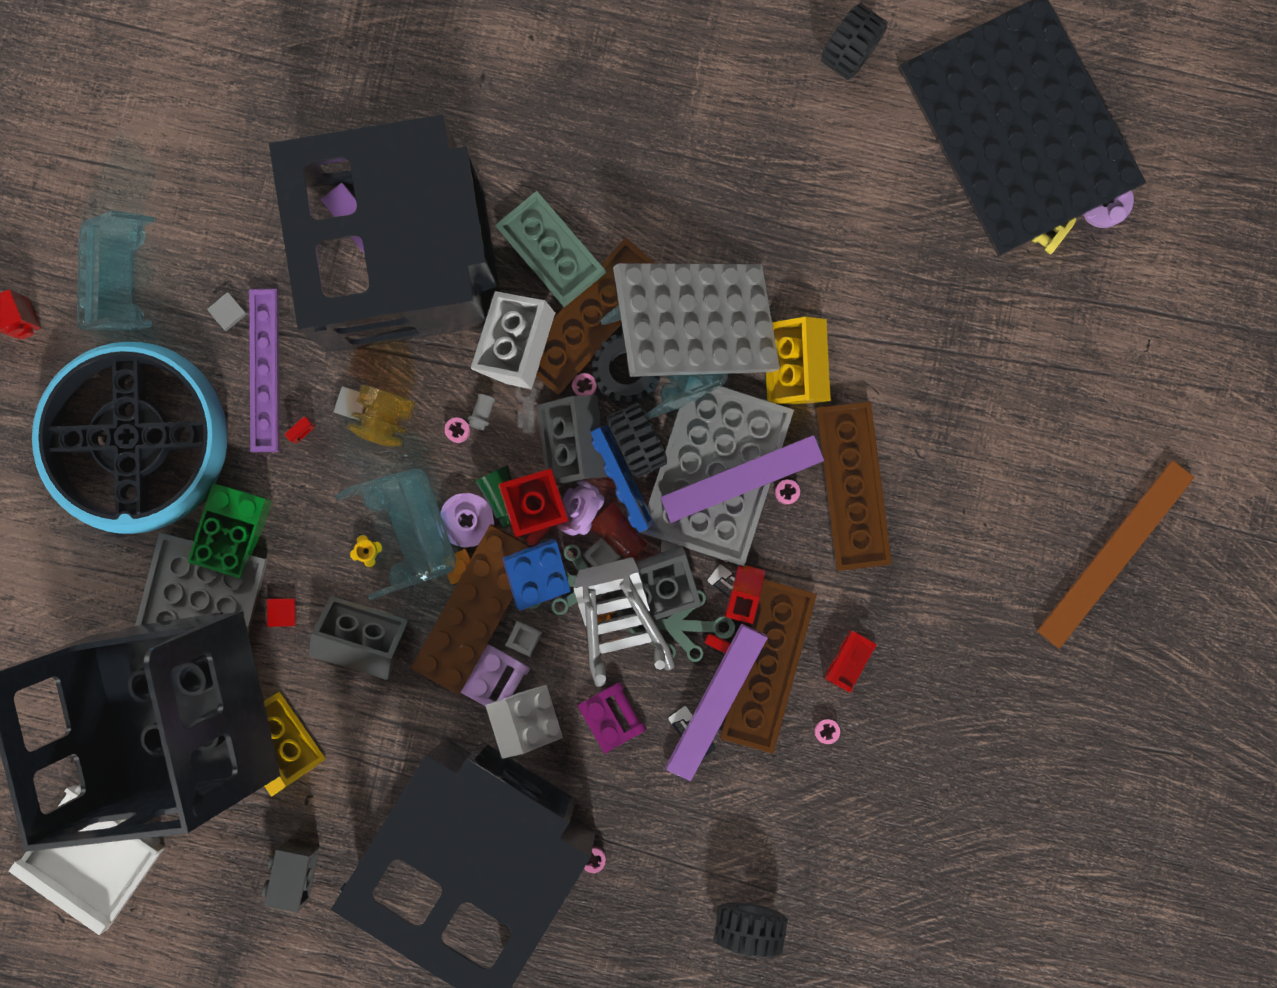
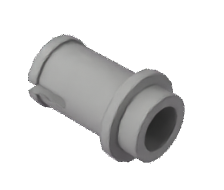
(481, 412)

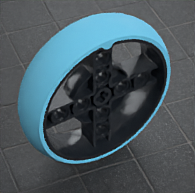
(52, 439)

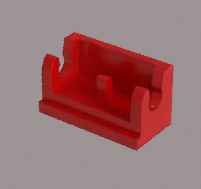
(850, 661)

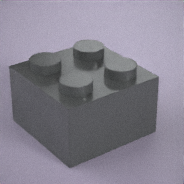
(291, 876)

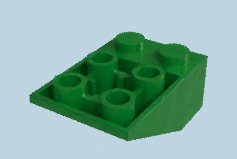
(229, 530)

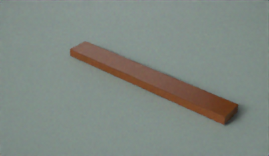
(1115, 554)

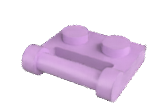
(488, 673)

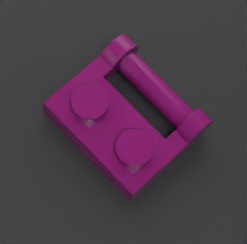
(604, 722)

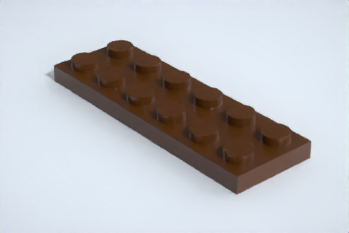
(577, 327)
(853, 486)
(470, 613)
(762, 700)

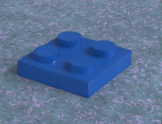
(536, 574)

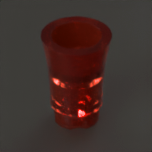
(617, 531)

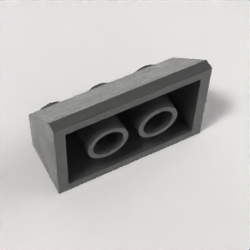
(567, 438)
(666, 585)
(358, 637)

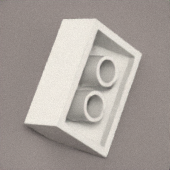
(513, 339)

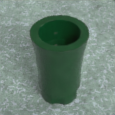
(489, 487)

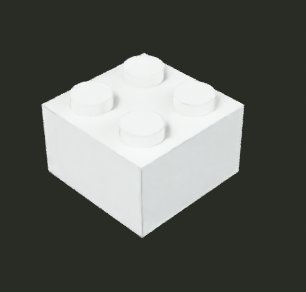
(524, 721)

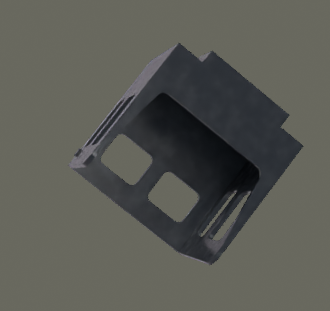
(418, 226)
(155, 727)
(490, 841)

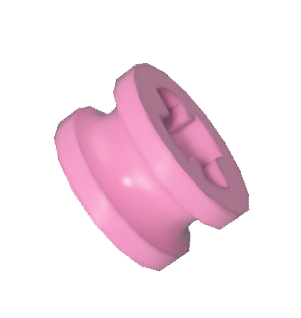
(582, 377)
(464, 426)
(781, 486)
(835, 735)
(590, 867)

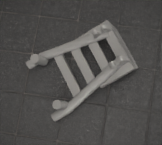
(608, 578)

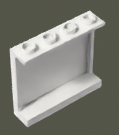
(89, 879)

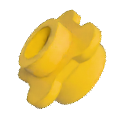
(358, 552)

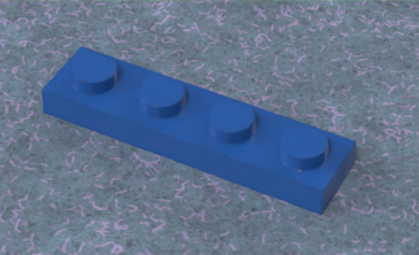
(627, 489)

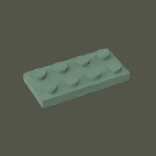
(550, 249)

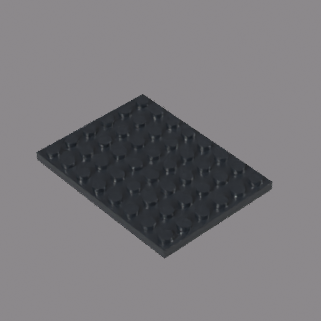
(1021, 125)

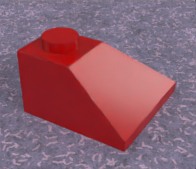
(533, 502)

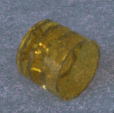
(381, 416)

